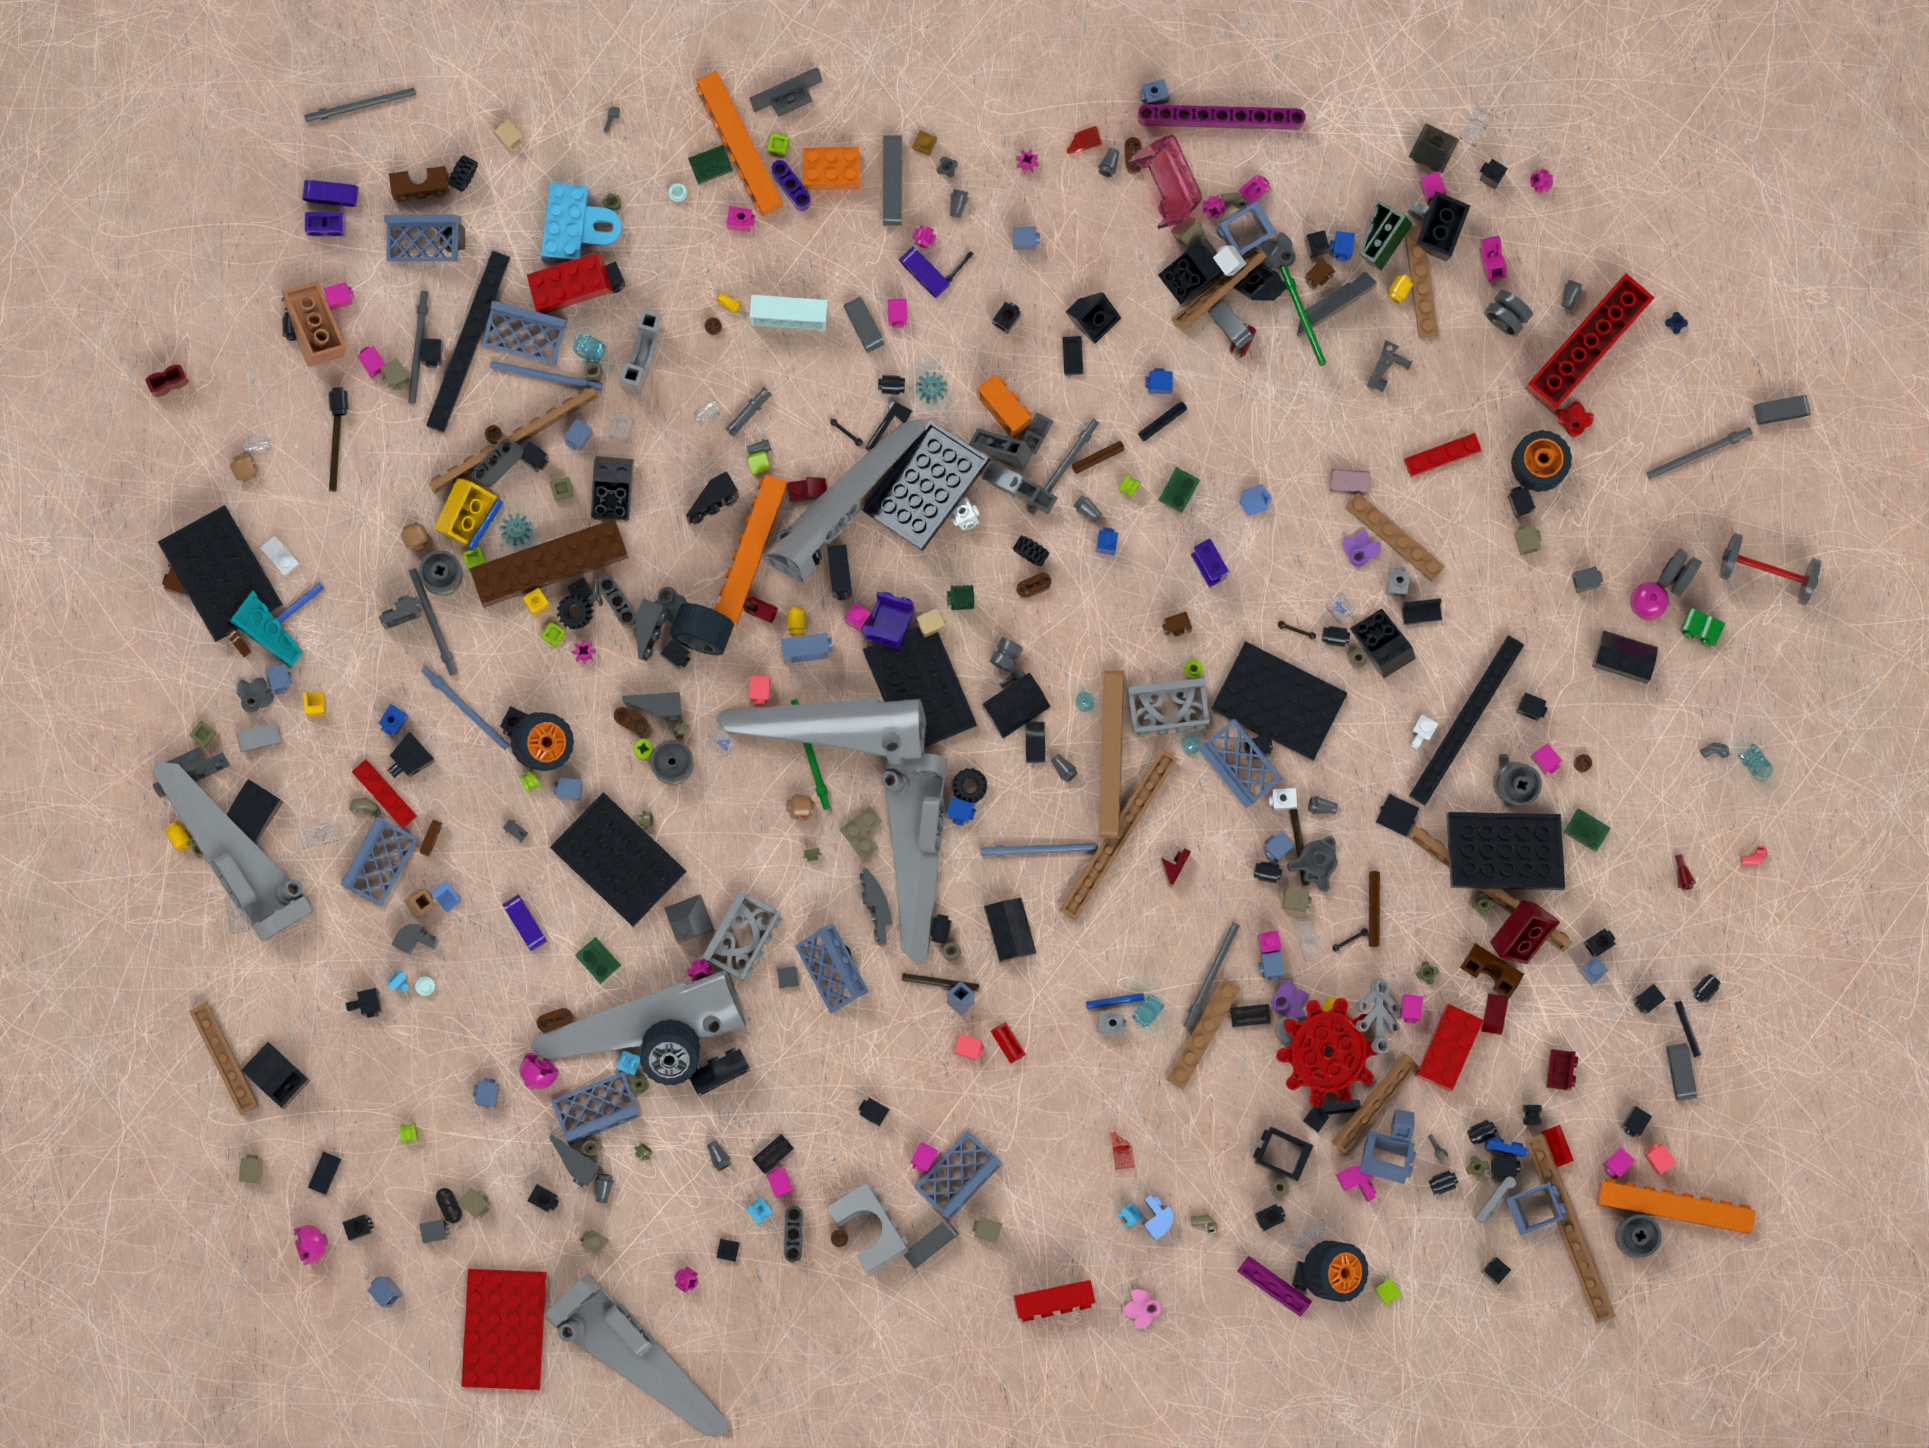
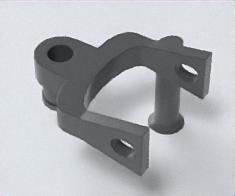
(1381, 367)

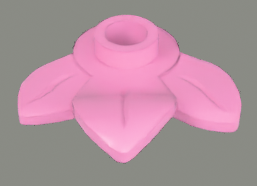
(1139, 1308)

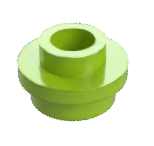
(1193, 675)

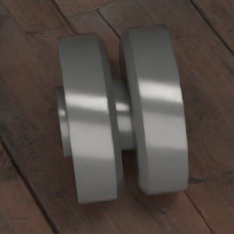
(1508, 313)
(433, 564)
(1679, 572)
(675, 773)
(1517, 783)
(1649, 1239)

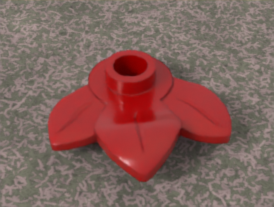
(1574, 416)

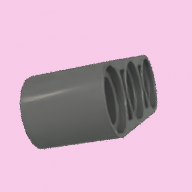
(863, 324)
(1230, 324)
(1782, 409)
(497, 462)
(624, 608)
(1681, 1072)
(793, 1224)
(931, 1243)

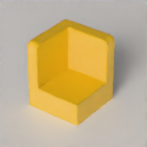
(314, 704)

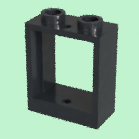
(839, 572)
(1300, 1164)

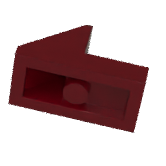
(806, 489)
(1171, 870)

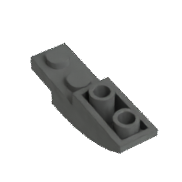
(1020, 487)
(875, 898)

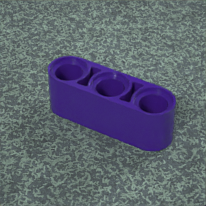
(789, 176)
(330, 193)
(924, 272)
(524, 922)

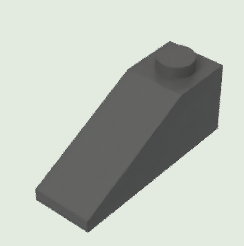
(1001, 447)
(661, 705)
(577, 1164)

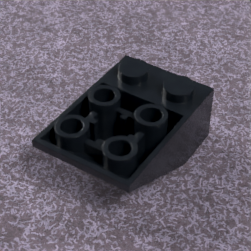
(1191, 271)
(612, 487)
(716, 494)
(1383, 643)
(275, 1075)

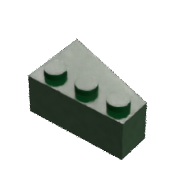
(1384, 235)

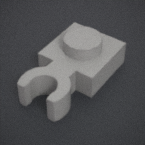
(1418, 210)

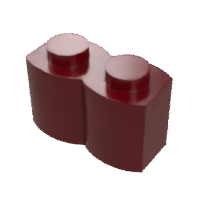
(162, 382)

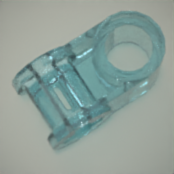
(1756, 761)

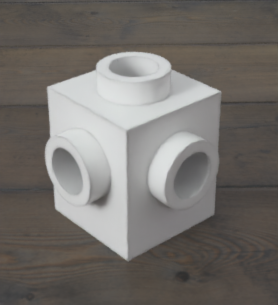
(965, 514)

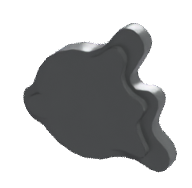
(1317, 861)

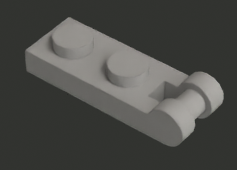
(1495, 1199)

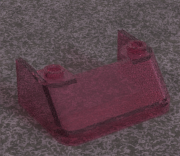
(1172, 178)

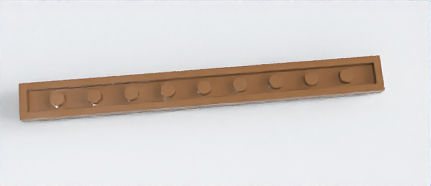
(520, 435)
(1111, 846)
(1499, 896)
(1571, 1231)

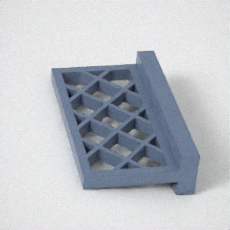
(422, 221)
(527, 316)
(1230, 775)
(364, 853)
(841, 962)
(600, 1124)
(970, 1187)

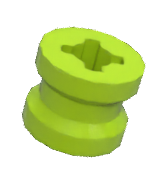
(1129, 486)
(638, 749)
(529, 781)
(408, 1133)

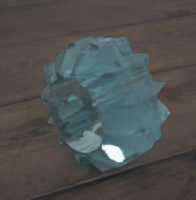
(589, 348)
(936, 383)
(509, 533)
(1148, 1011)

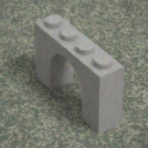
(636, 371)
(864, 1202)

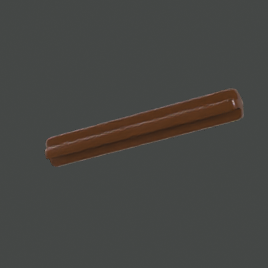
(1374, 909)

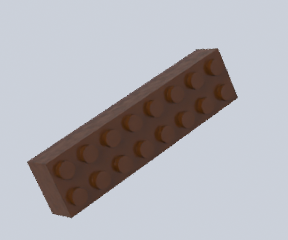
(548, 563)

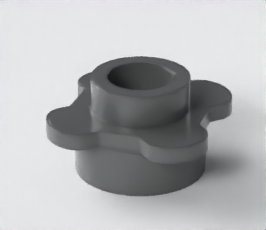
(944, 161)

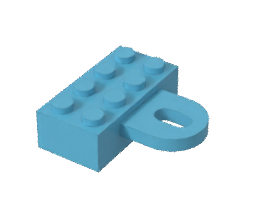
(571, 223)

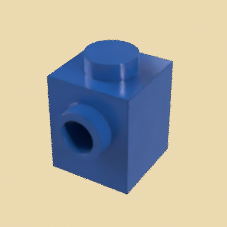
(1342, 246)
(1159, 381)
(1107, 541)
(393, 720)
(960, 811)

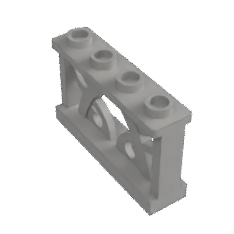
(1187, 687)
(739, 909)

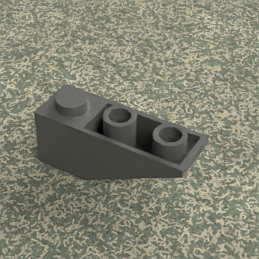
(648, 625)

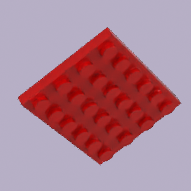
(504, 1329)

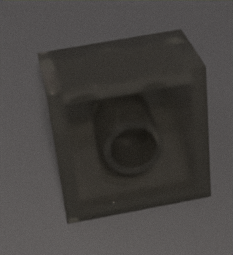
(1433, 148)

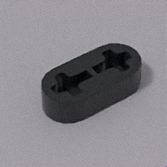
(444, 1207)

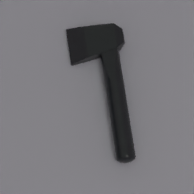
(895, 409)

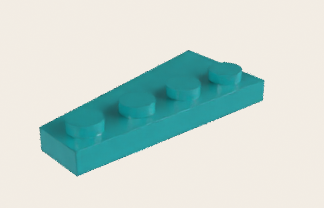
(261, 626)

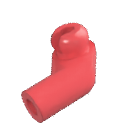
(1756, 858)

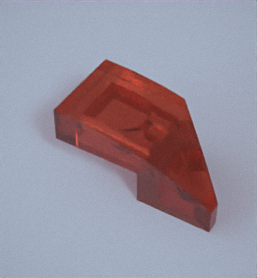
(1085, 140)
(1121, 1152)

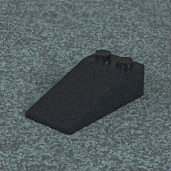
(254, 810)

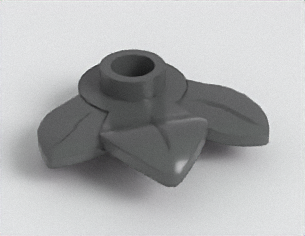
(1276, 250)
(672, 604)
(254, 691)

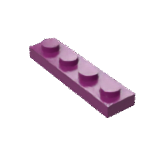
(1274, 1286)

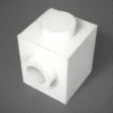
(1229, 260)
(1283, 799)

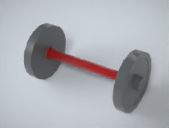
(1808, 581)

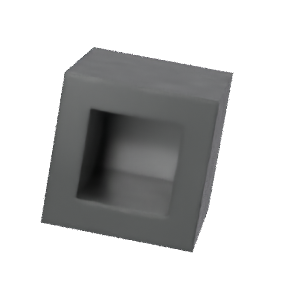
(1587, 579)
(434, 1231)

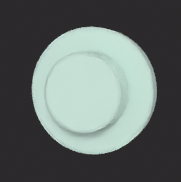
(677, 192)
(425, 986)

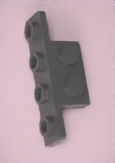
(789, 94)
(196, 766)

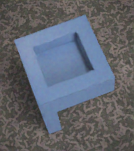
(1255, 500)
(446, 896)

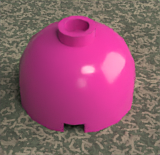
(1649, 600)
(537, 1073)
(310, 1243)

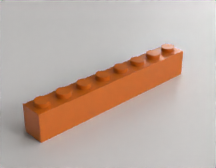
(739, 143)
(751, 548)
(1676, 1207)

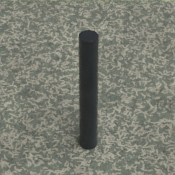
(1687, 1028)

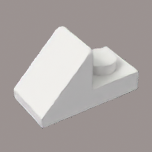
(279, 556)

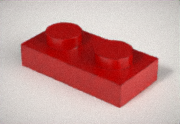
(1558, 1145)

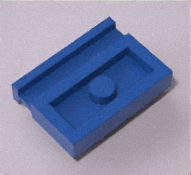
(1499, 1146)

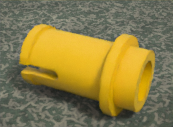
(729, 303)

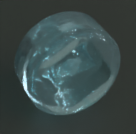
(1084, 701)
(1191, 744)

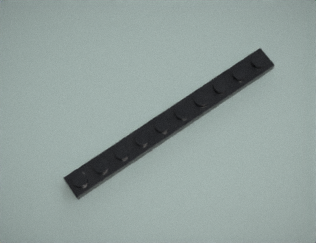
(468, 342)
(1466, 720)

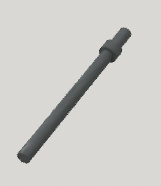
(325, 113)
(422, 311)
(1084, 437)
(1732, 438)
(446, 655)
(1195, 1008)

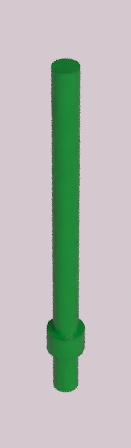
(1290, 283)
(821, 789)

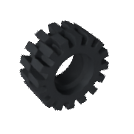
(462, 173)
(1031, 551)
(564, 614)
(970, 774)

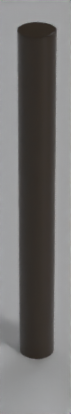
(335, 453)
(1298, 839)
(937, 981)

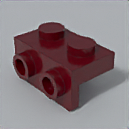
(1561, 1070)

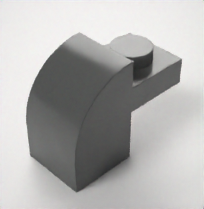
(409, 936)

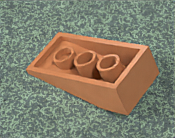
(314, 324)

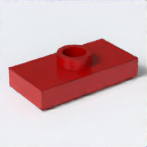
(1008, 1042)

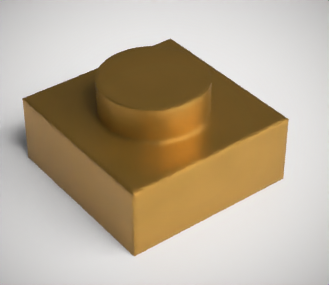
(924, 143)

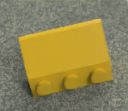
(464, 511)

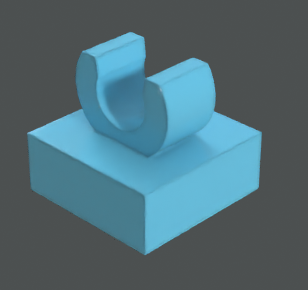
(397, 980)
(628, 1063)
(759, 1210)
(1131, 1214)

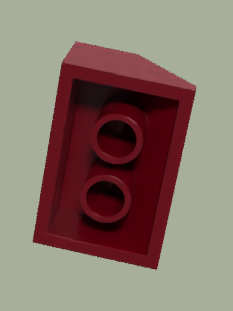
(1524, 932)

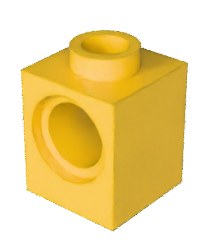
(536, 602)

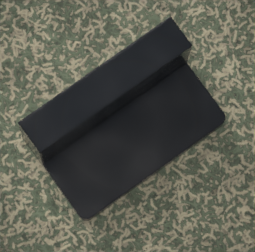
(1421, 611)

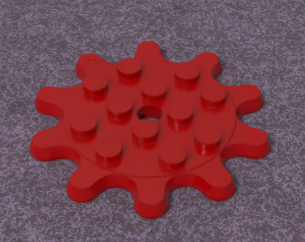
(1307, 1048)

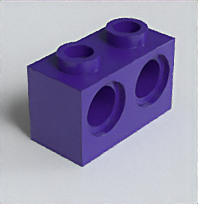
(325, 224)

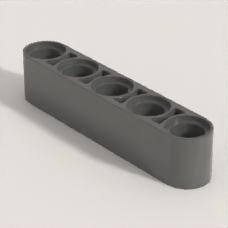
(892, 180)

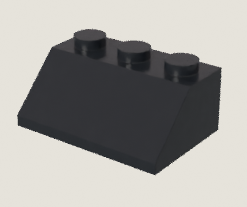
(1442, 226)
(1625, 657)
(1016, 705)
(1009, 930)
(719, 1071)

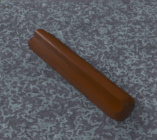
(1098, 457)

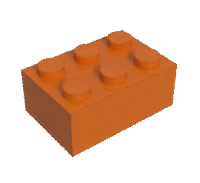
(831, 168)
(1004, 406)

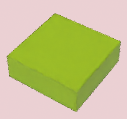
(778, 144)
(758, 462)
(473, 558)
(553, 634)
(1387, 1291)

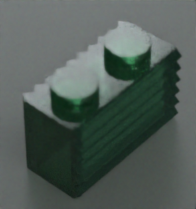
(961, 597)

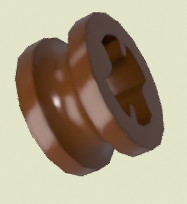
(717, 330)
(491, 429)
(1578, 767)
(843, 1233)

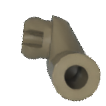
(1234, 198)
(363, 803)
(1206, 1221)

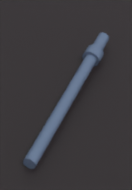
(582, 382)
(439, 683)
(1000, 850)

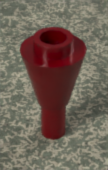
(1684, 876)

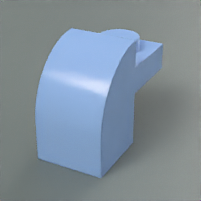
(1163, 1218)

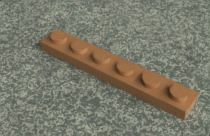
(1421, 286)
(1217, 290)
(1394, 537)
(1203, 1034)
(223, 1058)
(1374, 1103)

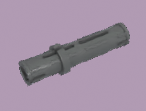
(753, 406)

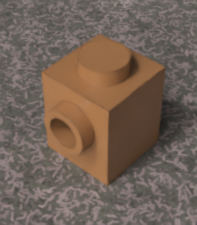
(419, 901)

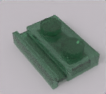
(710, 164)
(1179, 490)
(1586, 830)
(598, 960)

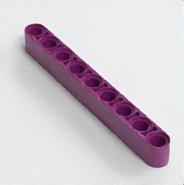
(1230, 113)

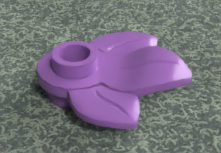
(1360, 546)
(1292, 1000)

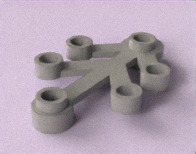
(1378, 1013)

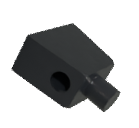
(409, 757)

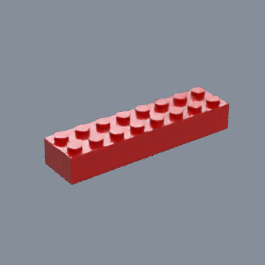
(1589, 342)

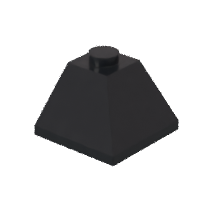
(1261, 284)
(1093, 315)

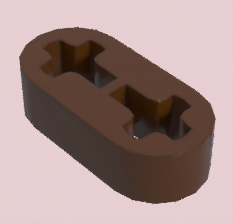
(1128, 154)
(1031, 582)
(238, 642)
(628, 724)
(431, 837)
(552, 1015)

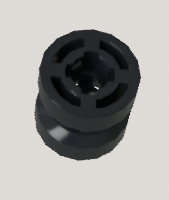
(1532, 1114)

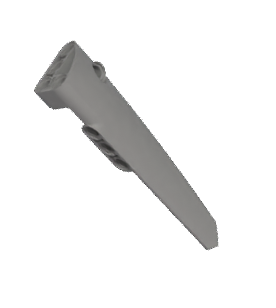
(836, 506)
(861, 725)
(916, 830)
(240, 865)
(695, 1003)
(624, 1345)

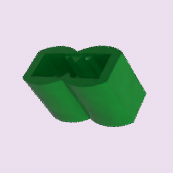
(1702, 627)

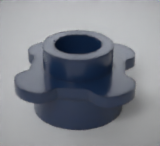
(1681, 322)

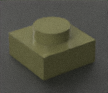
(561, 488)
(203, 733)

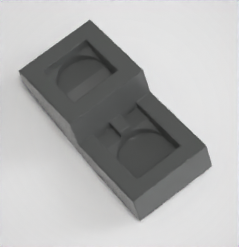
(1037, 432)

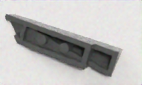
(1338, 301)

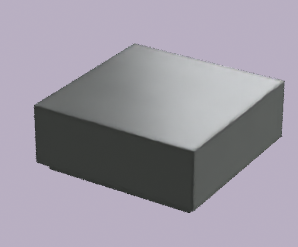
(787, 977)

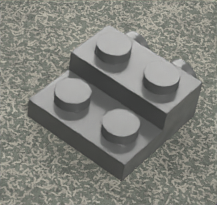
(407, 610)

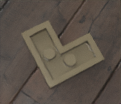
(857, 831)

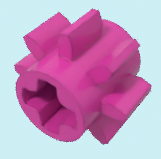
(1029, 156)
(1541, 180)
(1214, 206)
(924, 236)
(583, 646)
(699, 970)
(686, 1279)

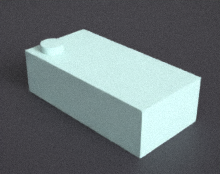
(788, 312)

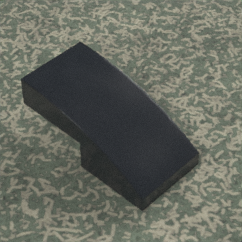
(1035, 742)

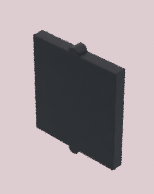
(1397, 815)

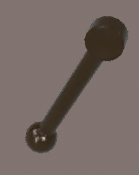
(1281, 625)

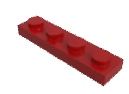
(1442, 455)
(384, 794)

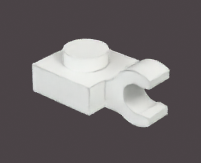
(1423, 729)

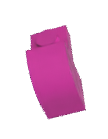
(1492, 259)
(1352, 1177)

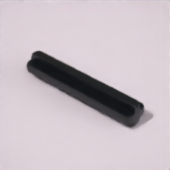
(1162, 421)

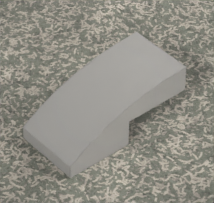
(258, 738)

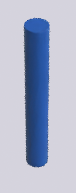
(485, 524)
(299, 603)
(1115, 1001)

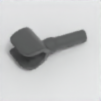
(612, 113)
(595, 596)
(1018, 673)
(1437, 1148)

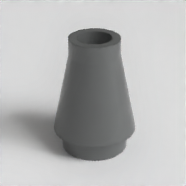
(1109, 163)
(958, 203)
(1571, 293)
(1087, 508)
(1064, 768)
(1321, 806)
(718, 1156)
(603, 1186)

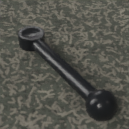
(949, 278)
(858, 442)
(1336, 947)

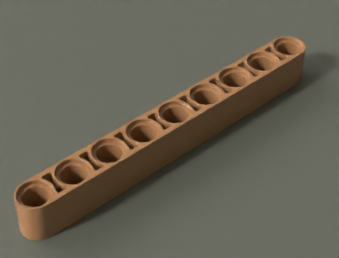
(1111, 754)

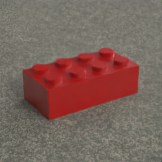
(569, 283)
(1449, 1047)
(1054, 1299)

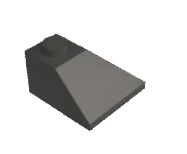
(689, 919)

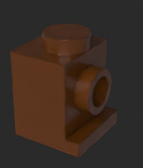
(1319, 274)
(1177, 624)

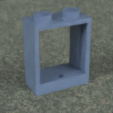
(1261, 219)
(806, 648)
(1384, 1169)
(1519, 1216)

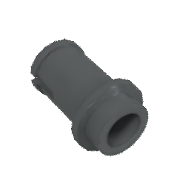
(760, 446)
(515, 830)

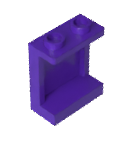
(1209, 563)
(889, 620)

